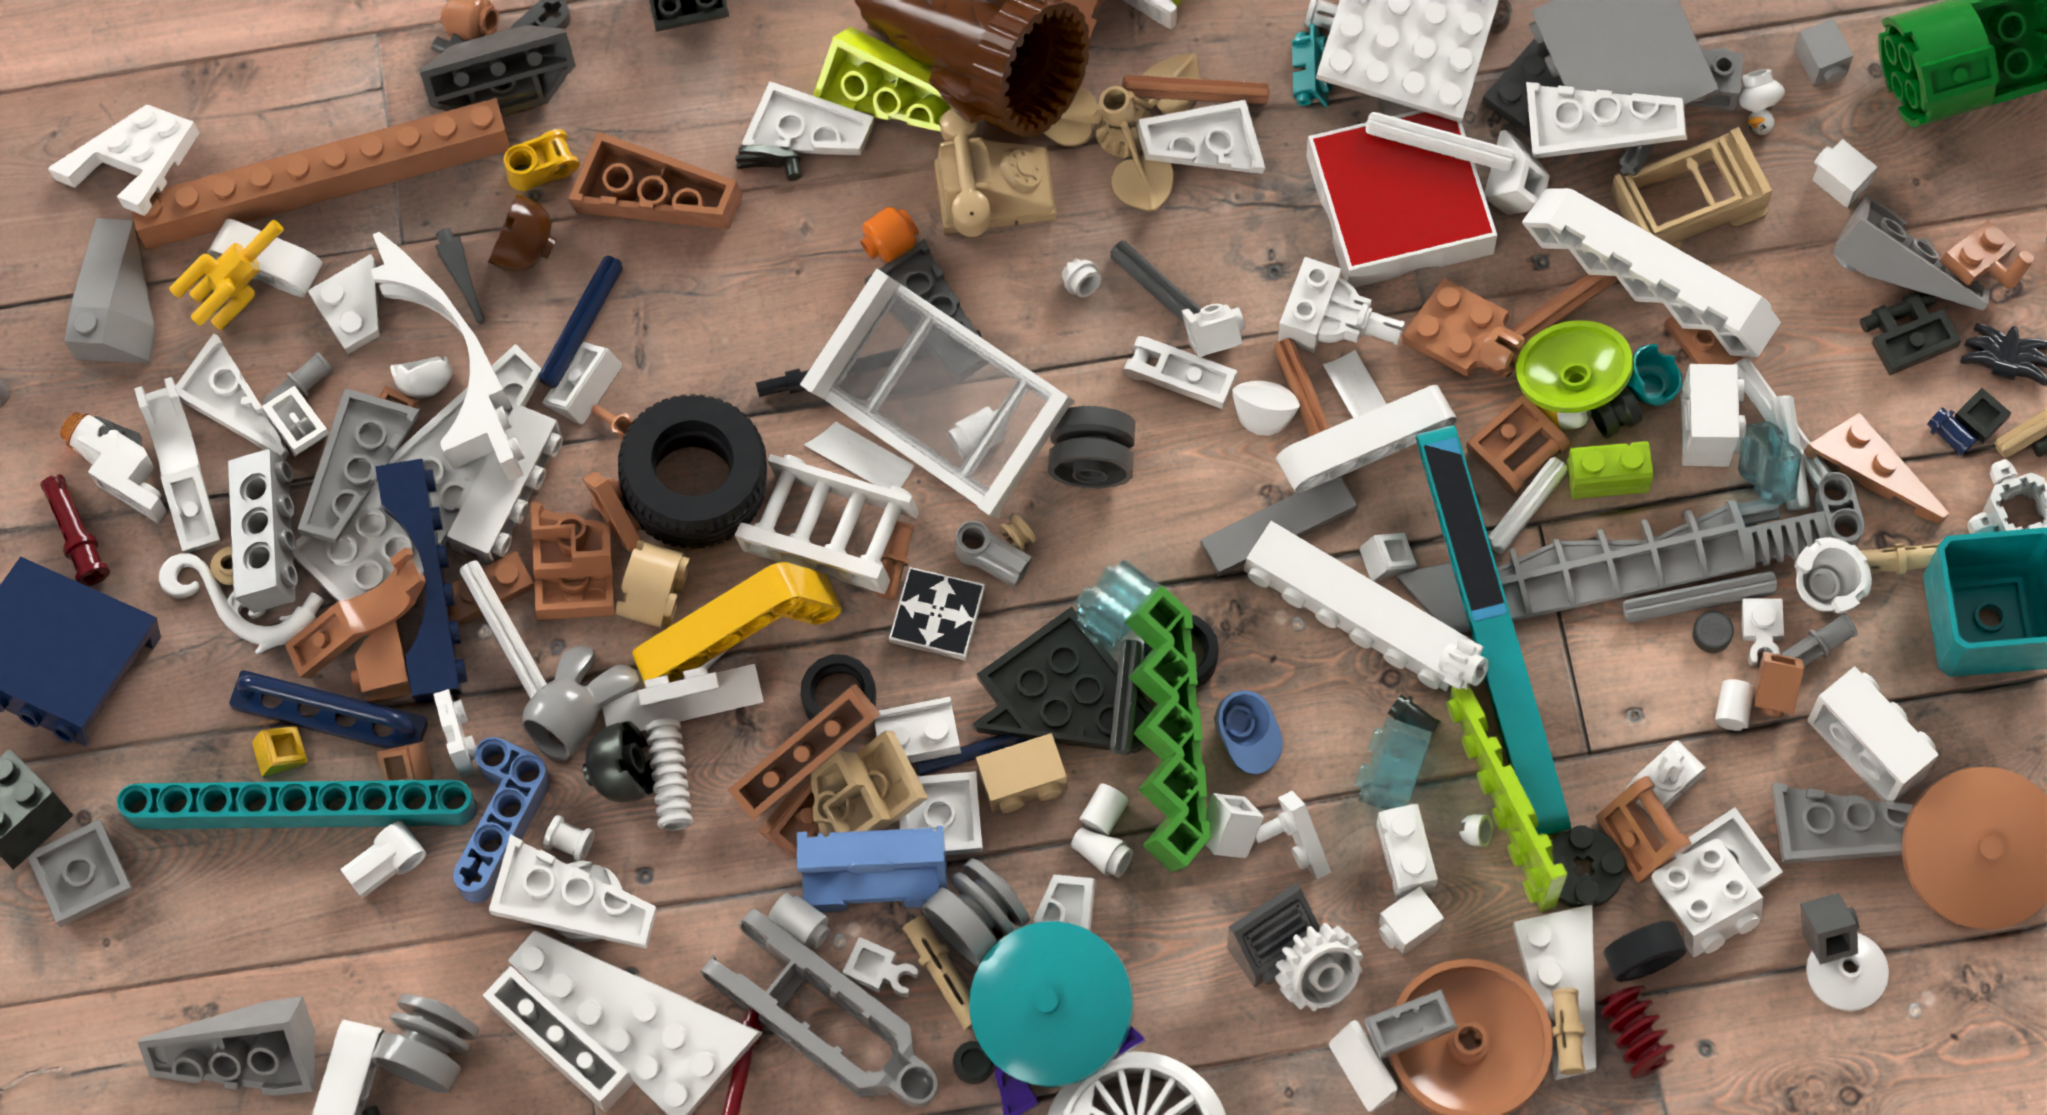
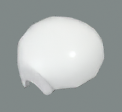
(422, 377)

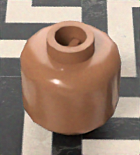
(469, 18)

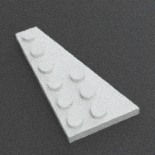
(658, 1036)

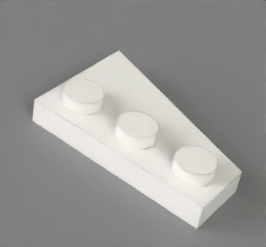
(807, 124)

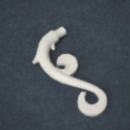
(230, 608)

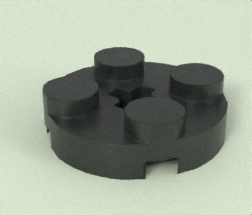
(1606, 860)

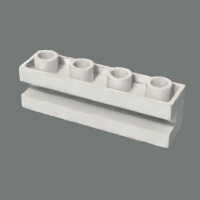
(497, 503)

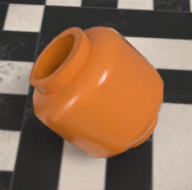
(889, 234)

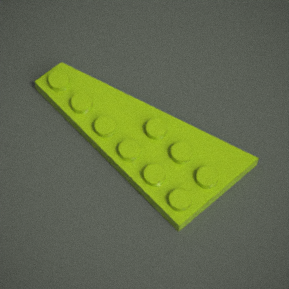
(1512, 807)

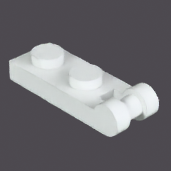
(1181, 372)

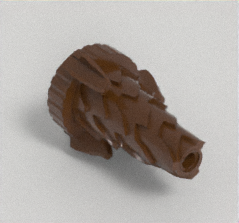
(992, 58)

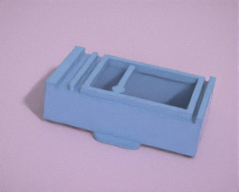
(871, 867)

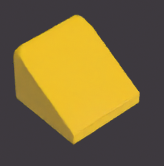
(278, 750)

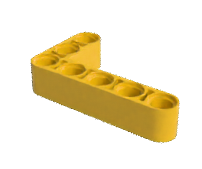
(736, 615)

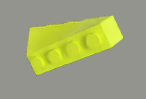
(879, 81)

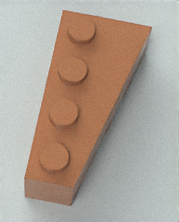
(650, 186)

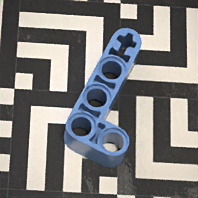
(493, 824)

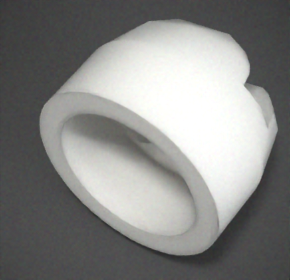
(1477, 830)

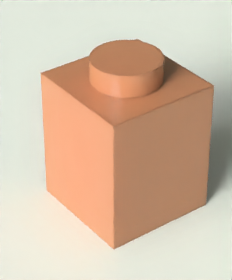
(1778, 684)

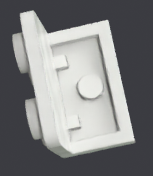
(1709, 896)

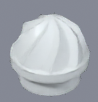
(1081, 277)

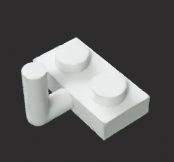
(1297, 822)

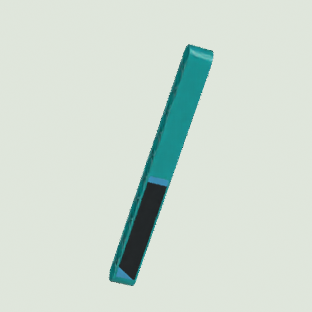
(1492, 626)

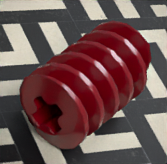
(1636, 1031)

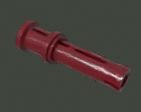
(78, 545)

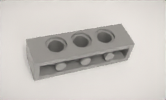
(262, 530)

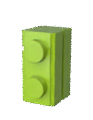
(1609, 470)

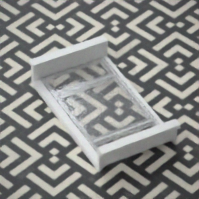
(937, 392)

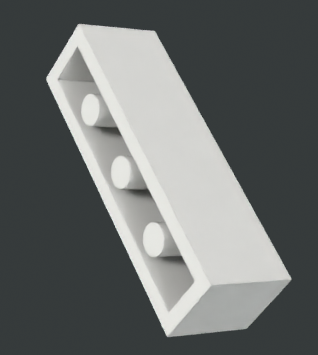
(558, 1039)

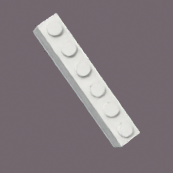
(1351, 603)

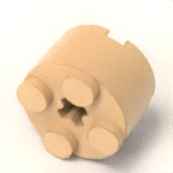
(651, 584)

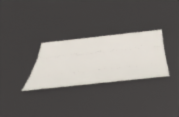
(1354, 384)
(861, 456)

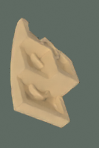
(865, 788)

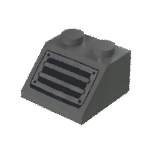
(1262, 934)

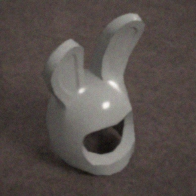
(571, 708)

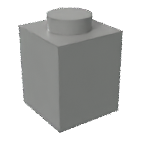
(1823, 52)

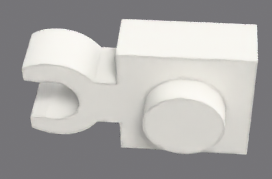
(1762, 624)
(874, 966)

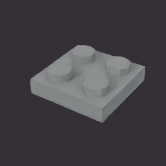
(80, 873)

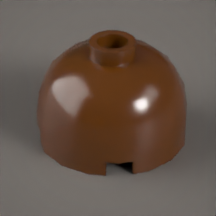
(523, 236)

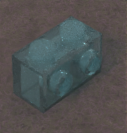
(1394, 766)

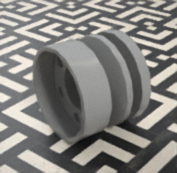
(982, 905)
(422, 1051)

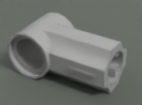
(993, 556)

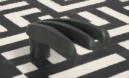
(770, 156)

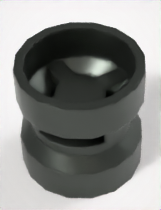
(1620, 411)

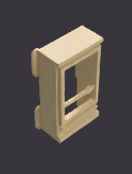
(1739, 169)

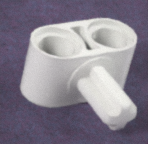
(1671, 773)

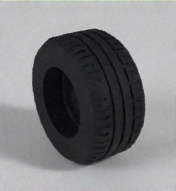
(683, 424)

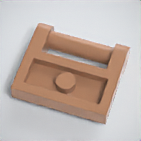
(1510, 434)
(1634, 835)

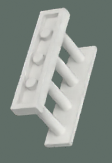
(832, 559)

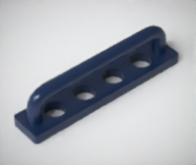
(252, 687)

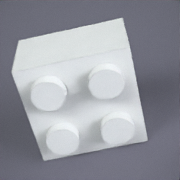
(1711, 415)

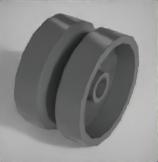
(1092, 448)

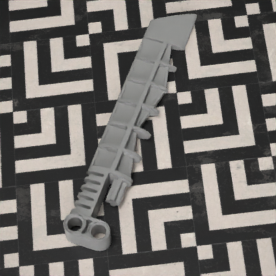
(1602, 570)

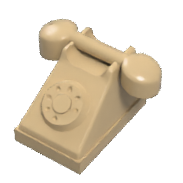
(989, 181)

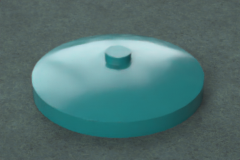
(1051, 1004)

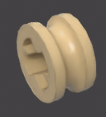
(1017, 532)

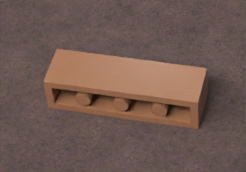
(804, 751)

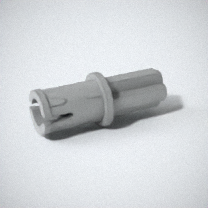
(303, 378)
(1823, 640)

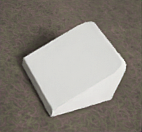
(1387, 556)

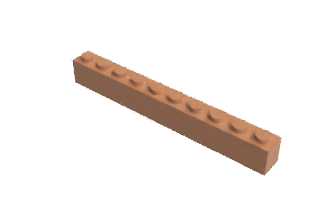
(323, 173)

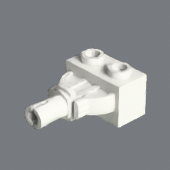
(1331, 310)

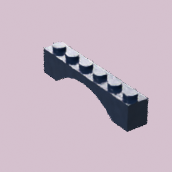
(432, 658)

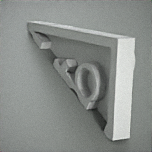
(221, 393)

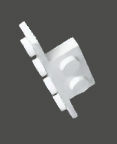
(688, 698)

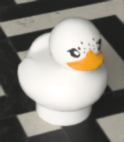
(1756, 95)

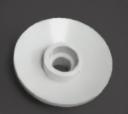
(1850, 990)

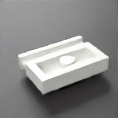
(923, 729)

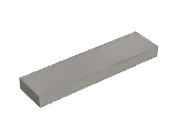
(1297, 514)

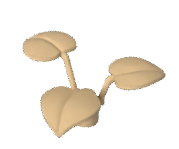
(1136, 180)

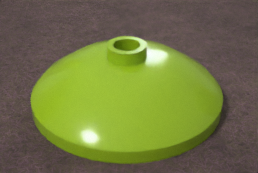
(1574, 366)

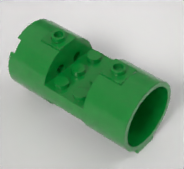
(1963, 56)

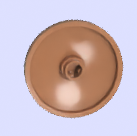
(1979, 848)
(1494, 1054)

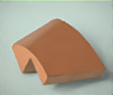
(571, 566)

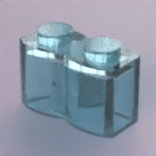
(1769, 463)
(1113, 600)

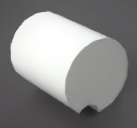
(1734, 705)
(1104, 810)

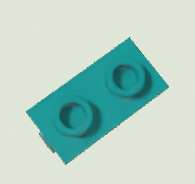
(1307, 52)

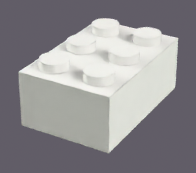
(1873, 735)

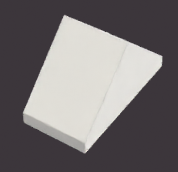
(295, 421)

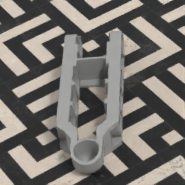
(902, 1075)

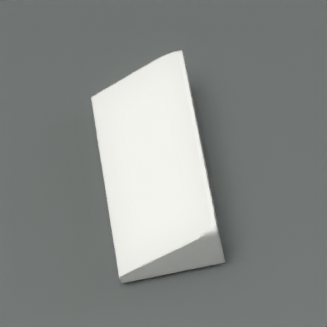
(583, 382)
(1363, 1066)

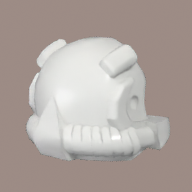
(1832, 575)

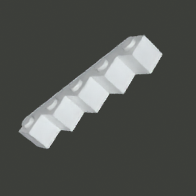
(1653, 270)

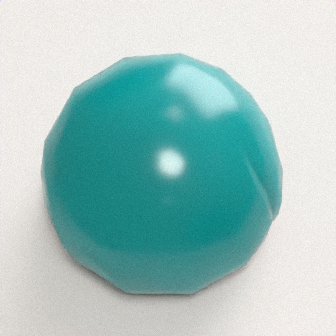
(1654, 376)

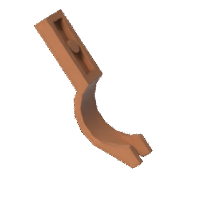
(356, 617)

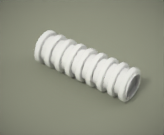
(669, 774)

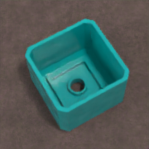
(1993, 573)

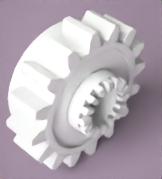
(1320, 968)

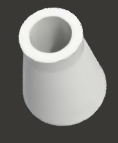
(1104, 852)

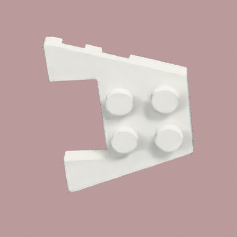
(139, 144)

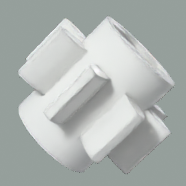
(1463, 664)

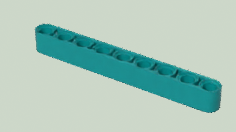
(280, 796)

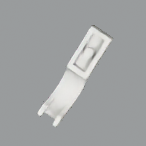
(179, 467)

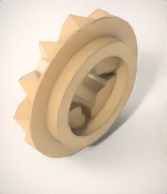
(1114, 141)

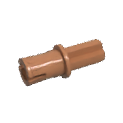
(895, 557)

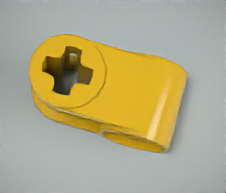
(542, 159)

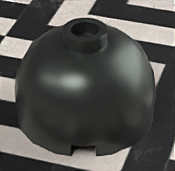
(618, 764)

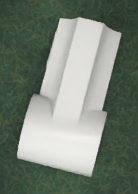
(393, 852)

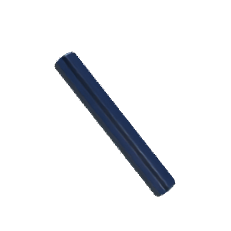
(580, 321)

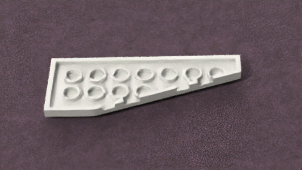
(373, 537)

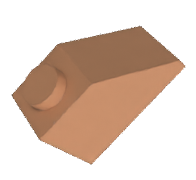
(382, 666)

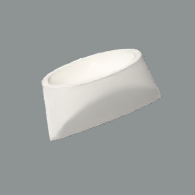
(1264, 406)

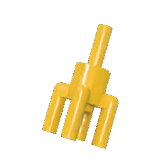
(227, 277)

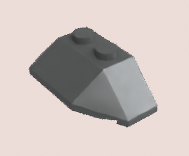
(514, 65)

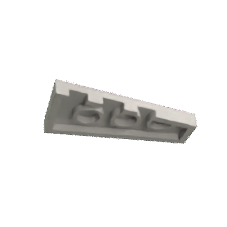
(361, 437)
(1835, 827)

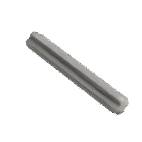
(1699, 596)

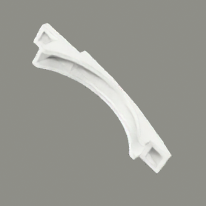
(483, 417)

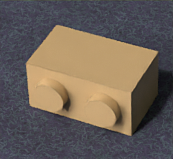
(1022, 774)

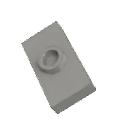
(1410, 1024)

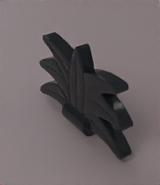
(2007, 354)

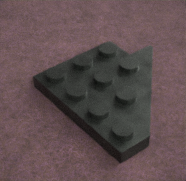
(1056, 685)

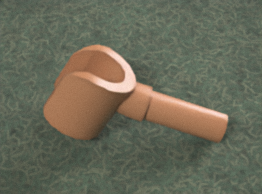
(619, 423)

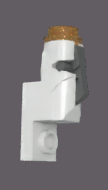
(117, 461)

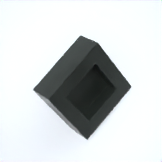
(1982, 415)

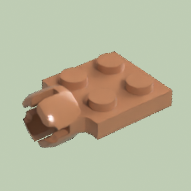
(1464, 332)

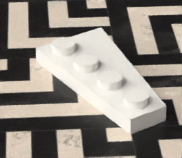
(1560, 955)

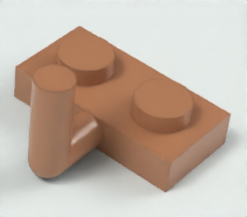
(1982, 253)
(606, 500)

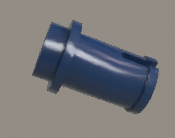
(1952, 431)

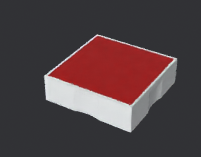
(1398, 203)

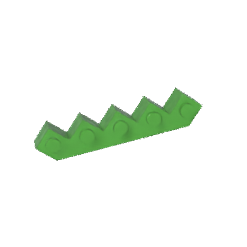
(1171, 728)

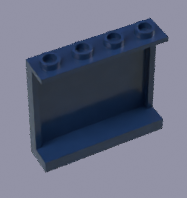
(64, 648)

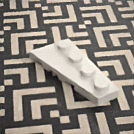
(1589, 121)
(554, 895)

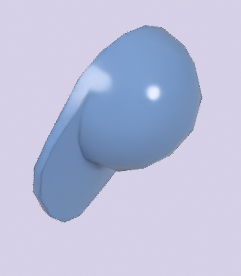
(1248, 731)

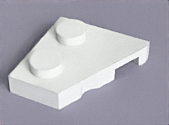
(350, 304)
(459, 747)

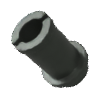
(1409, 713)

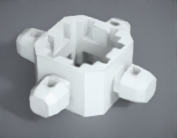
(2006, 488)

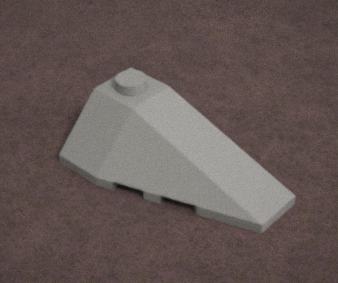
(1884, 251)
(111, 303)
(251, 1047)

